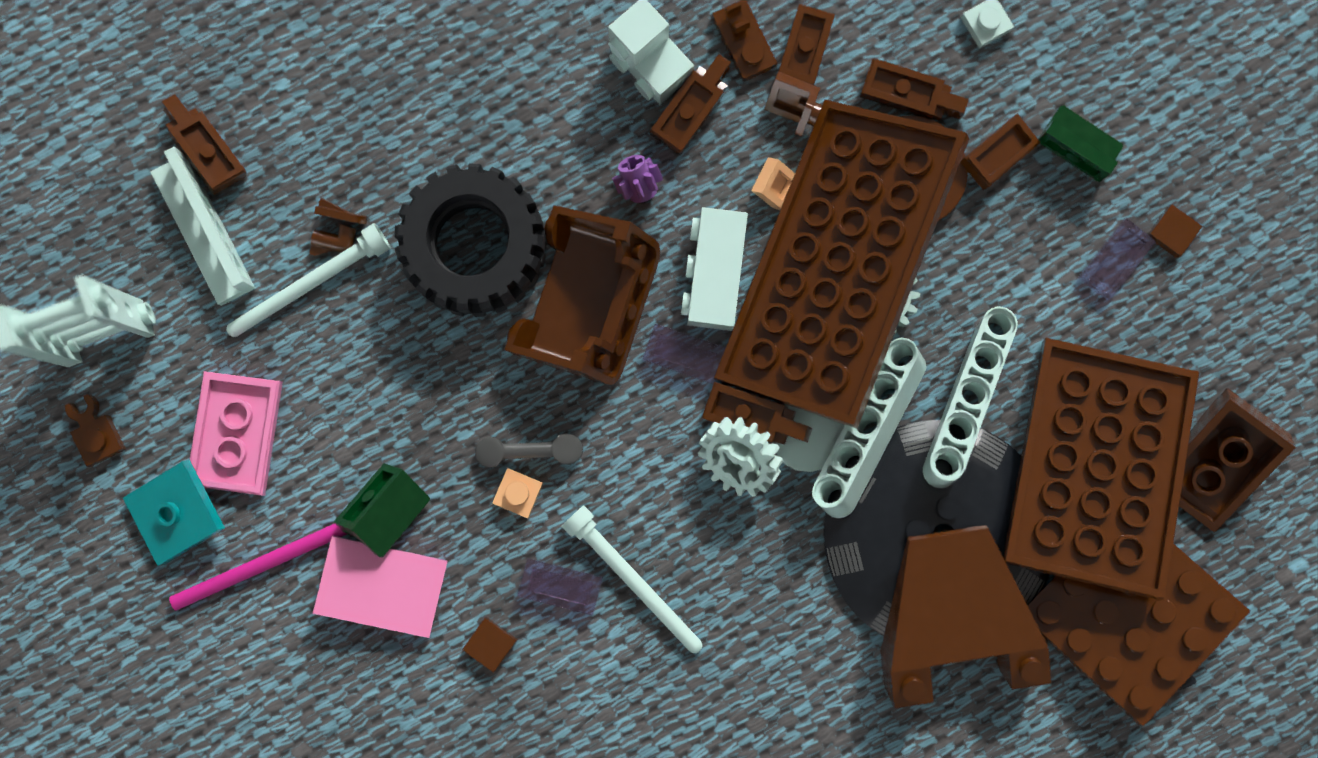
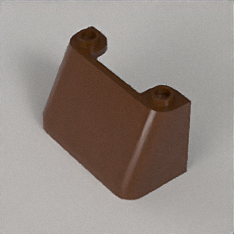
(589, 296)

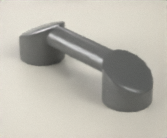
(565, 449)

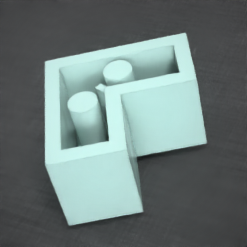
(643, 48)

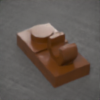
(744, 40)

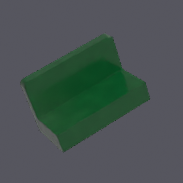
(1081, 144)
(383, 509)

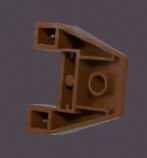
(955, 607)

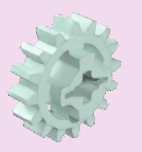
(740, 456)

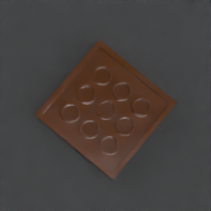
(1135, 644)

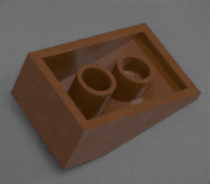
(1229, 458)

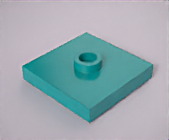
(173, 512)

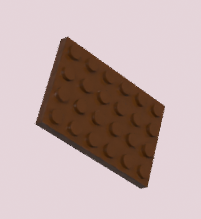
(1102, 469)

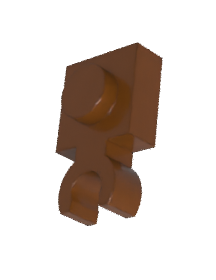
(96, 437)

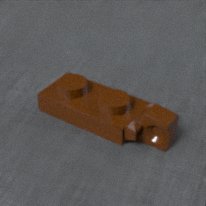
(911, 91)
(691, 106)
(202, 146)
(767, 414)

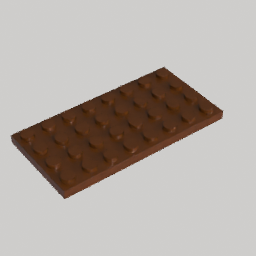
(842, 260)

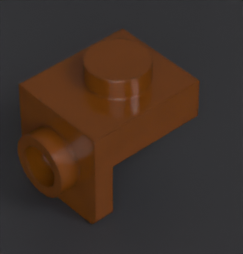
(794, 101)

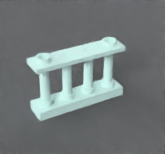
(63, 329)

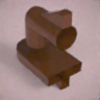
(325, 242)

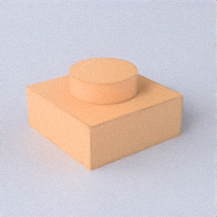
(773, 183)
(517, 493)

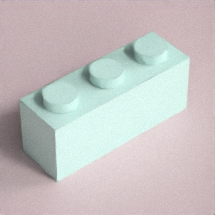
(715, 268)

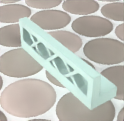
(202, 228)

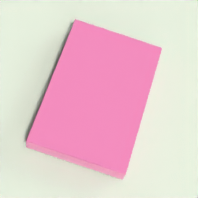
(235, 432)
(381, 592)

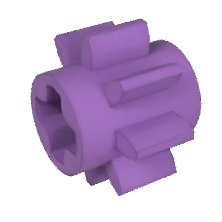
(637, 178)

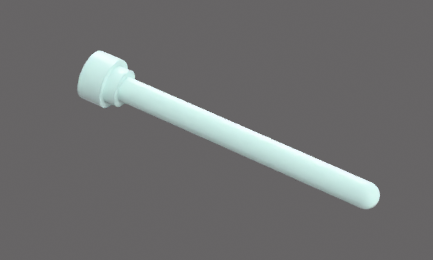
(369, 243)
(583, 526)

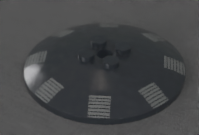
(899, 503)

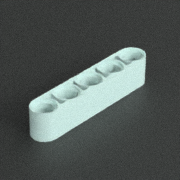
(979, 381)
(872, 445)

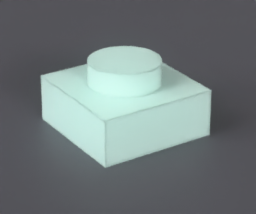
(987, 22)

